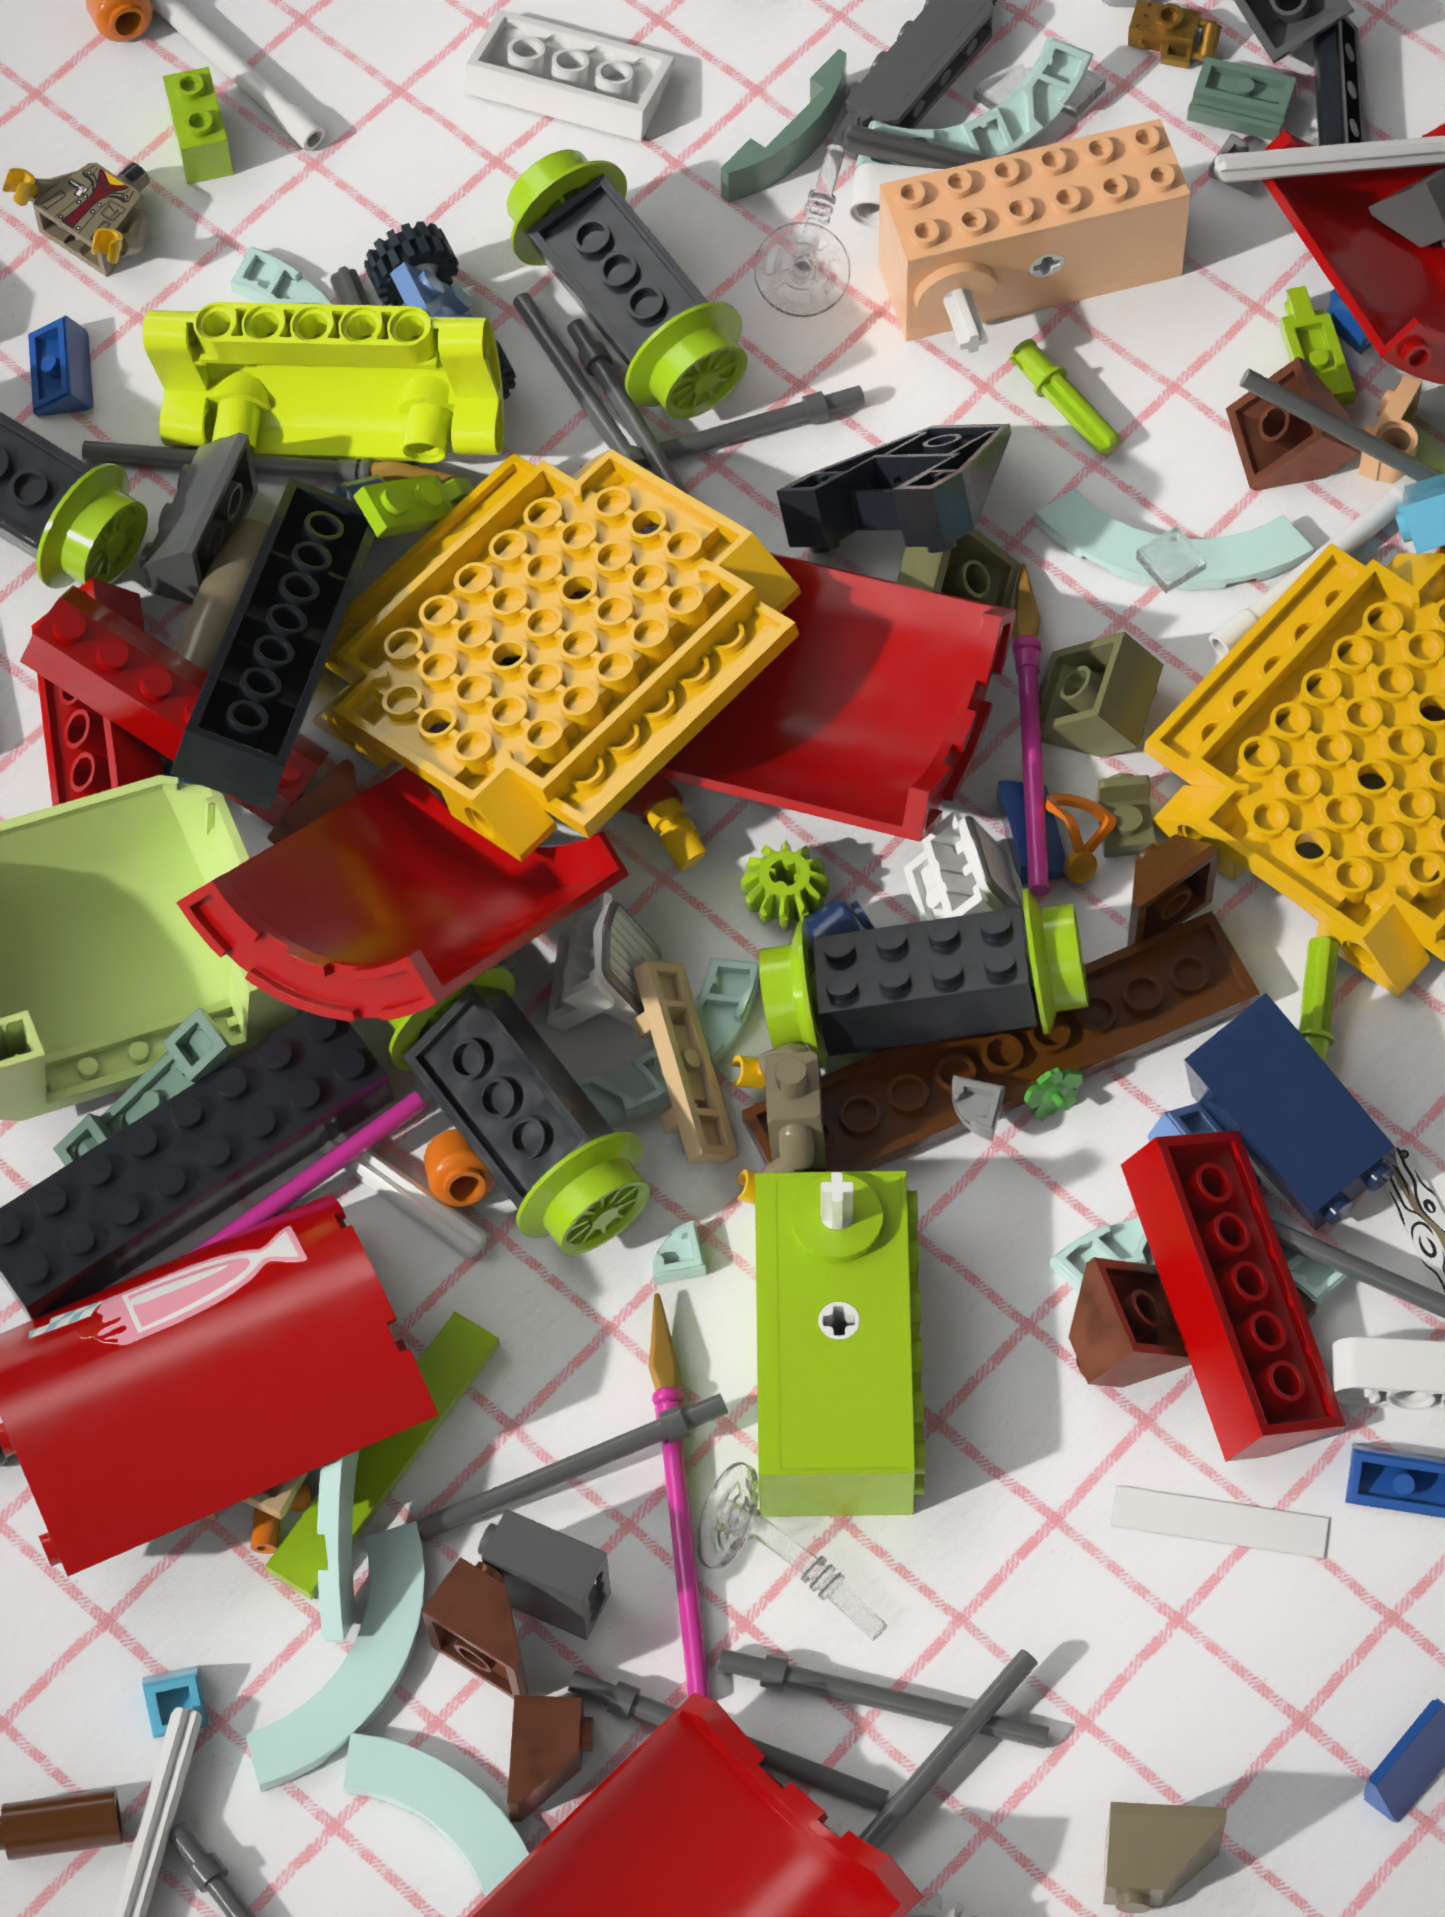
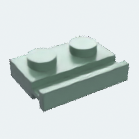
(1241, 98)

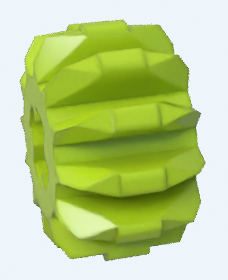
(784, 884)

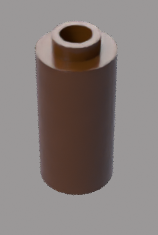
(61, 1824)

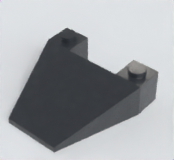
(918, 484)

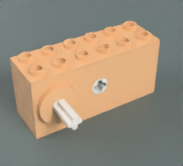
(1032, 231)

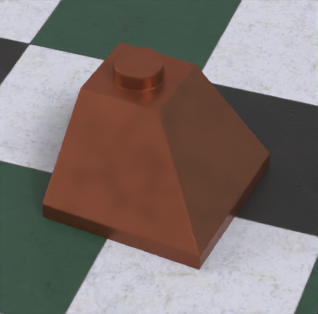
(1281, 447)
(1124, 1325)
(475, 1626)

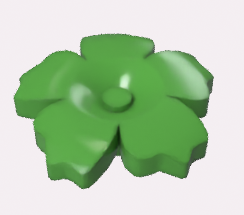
(1053, 1090)

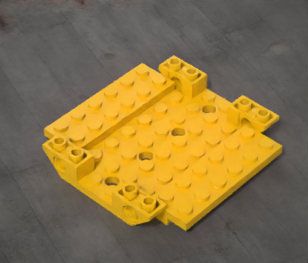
(600, 680)
(1289, 726)

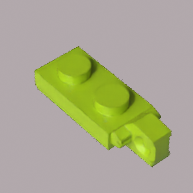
(1314, 338)
(410, 503)

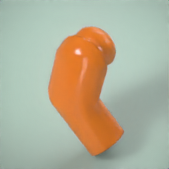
(267, 1527)

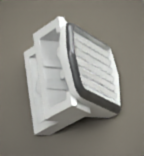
(962, 872)
(597, 965)

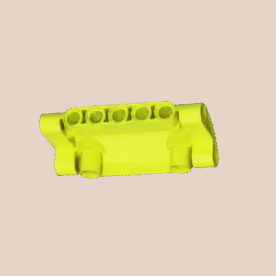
(328, 380)

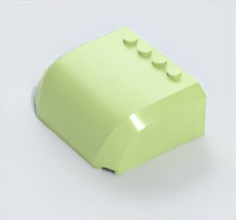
(102, 953)

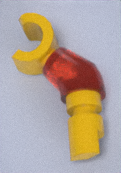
(660, 806)

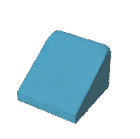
(172, 1690)

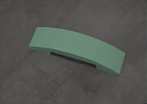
(759, 166)
(191, 1054)

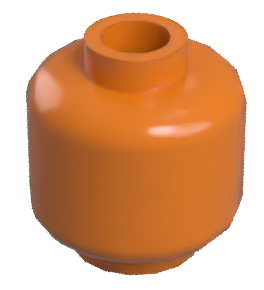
(120, 18)
(456, 1171)

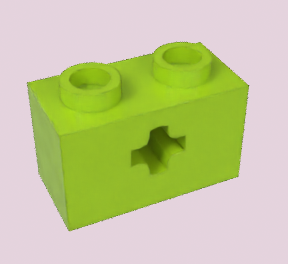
(198, 125)

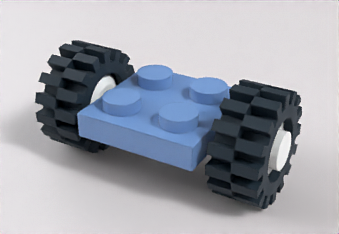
(418, 271)

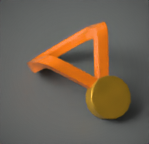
(1081, 863)

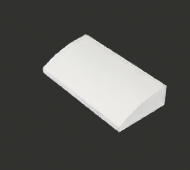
(568, 74)

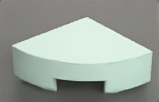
(679, 1256)

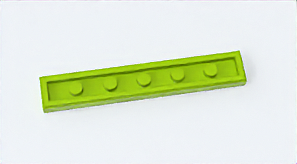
(448, 1371)

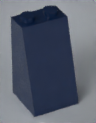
(1290, 1113)

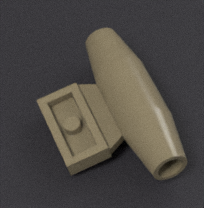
(220, 594)

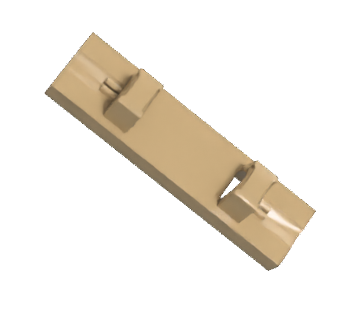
(685, 1063)

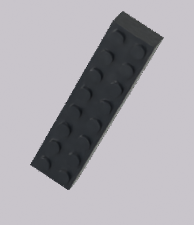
(276, 646)
(187, 1161)

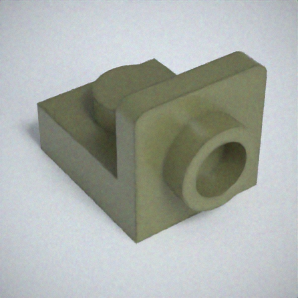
(1129, 801)

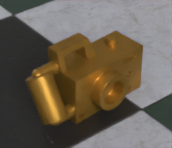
(1173, 31)

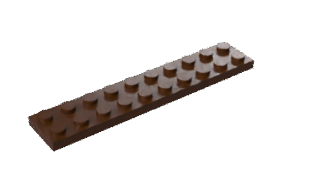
(1135, 1004)

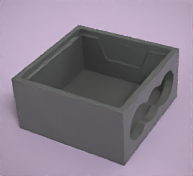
(548, 1572)

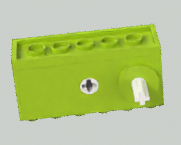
(838, 1344)

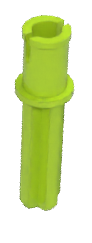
(1052, 383)
(1319, 994)

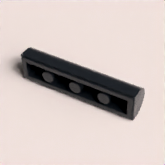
(1338, 85)

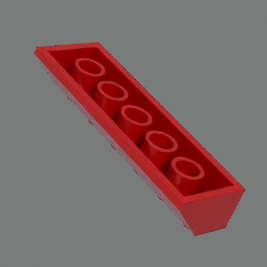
(140, 684)
(82, 746)
(1232, 1294)

